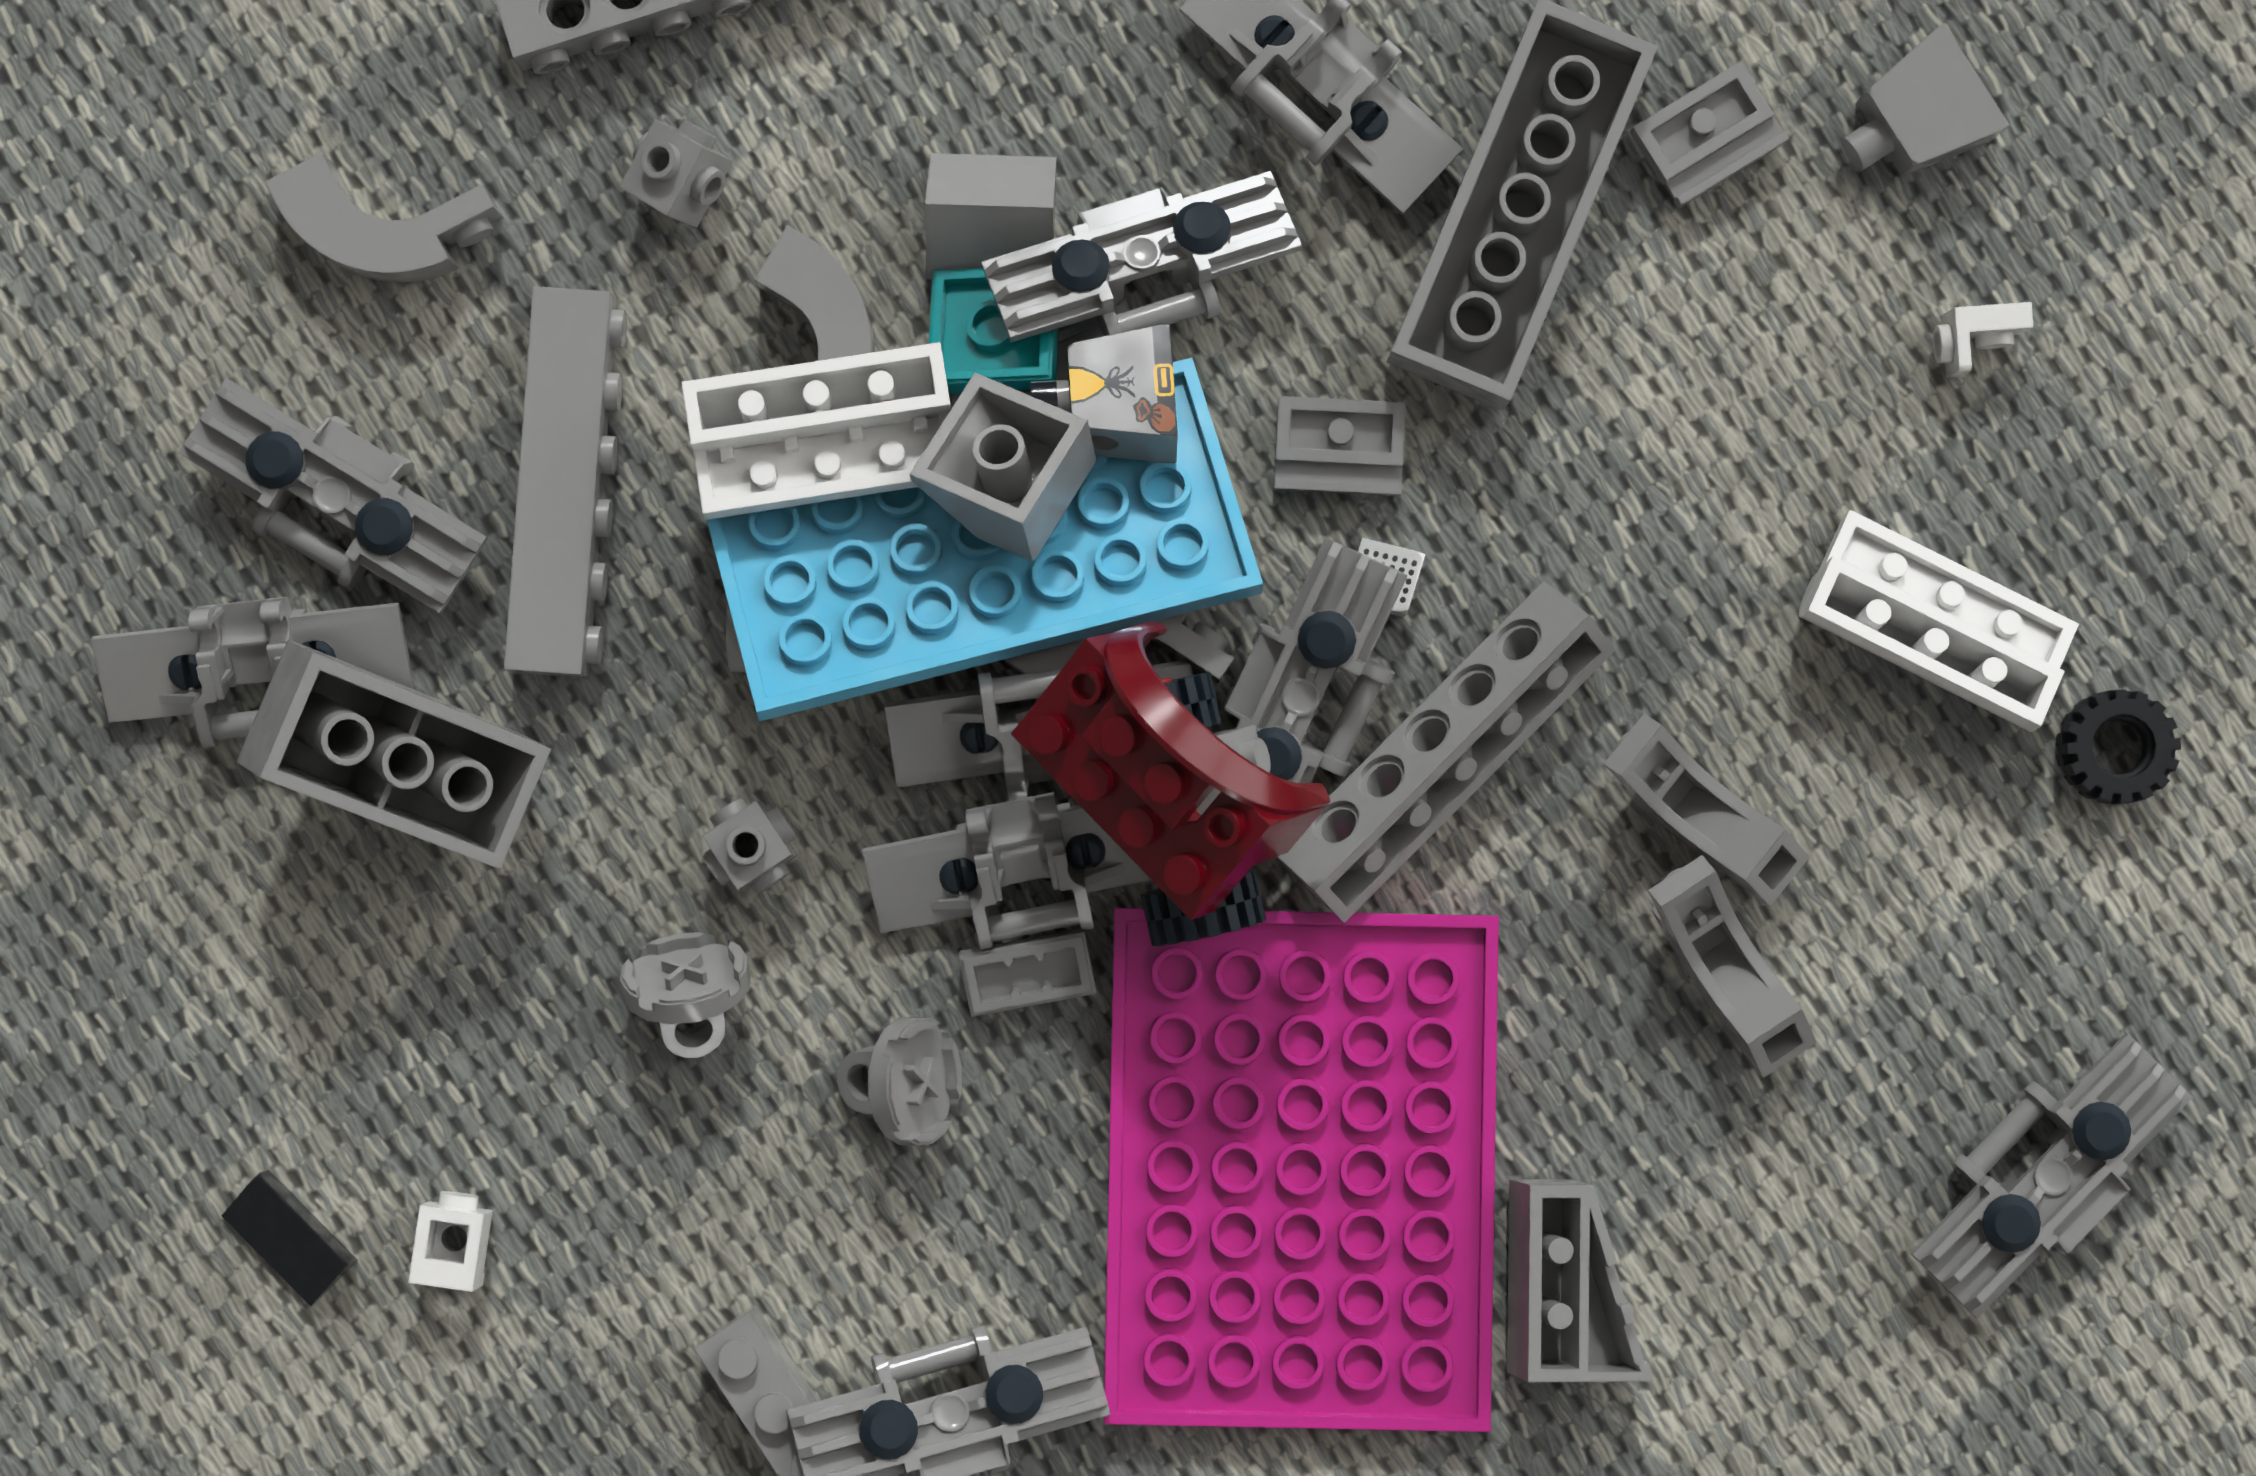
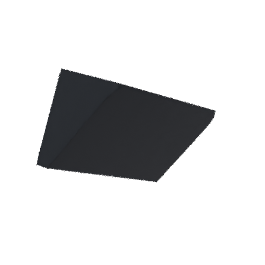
(289, 1237)

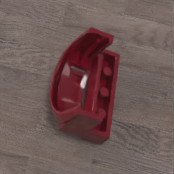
(1148, 764)

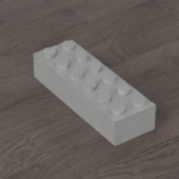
(1522, 204)

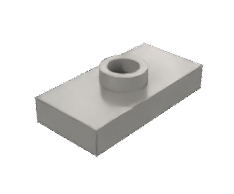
(1028, 972)

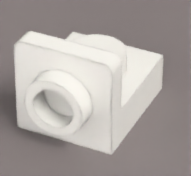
(1990, 326)

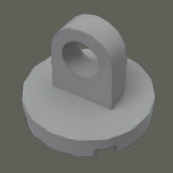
(686, 982)
(910, 1080)

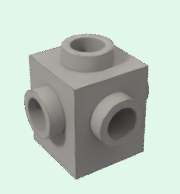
(677, 171)
(774, 847)

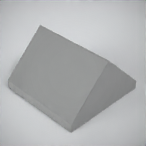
(986, 207)

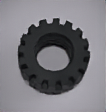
(2156, 737)

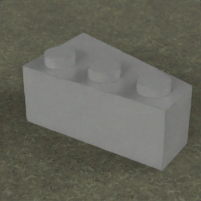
(1564, 1289)

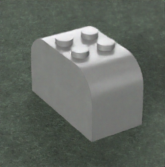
(392, 755)

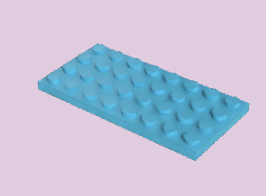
(901, 592)

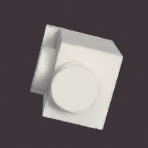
(434, 1260)

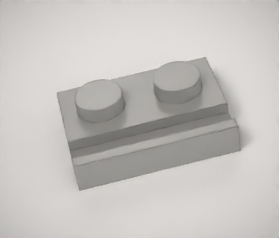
(1709, 135)
(1339, 446)

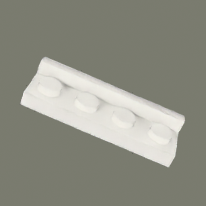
(814, 429)
(1939, 621)

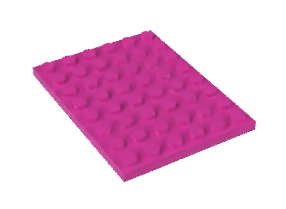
(1303, 1174)

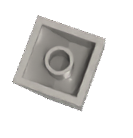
(1006, 465)

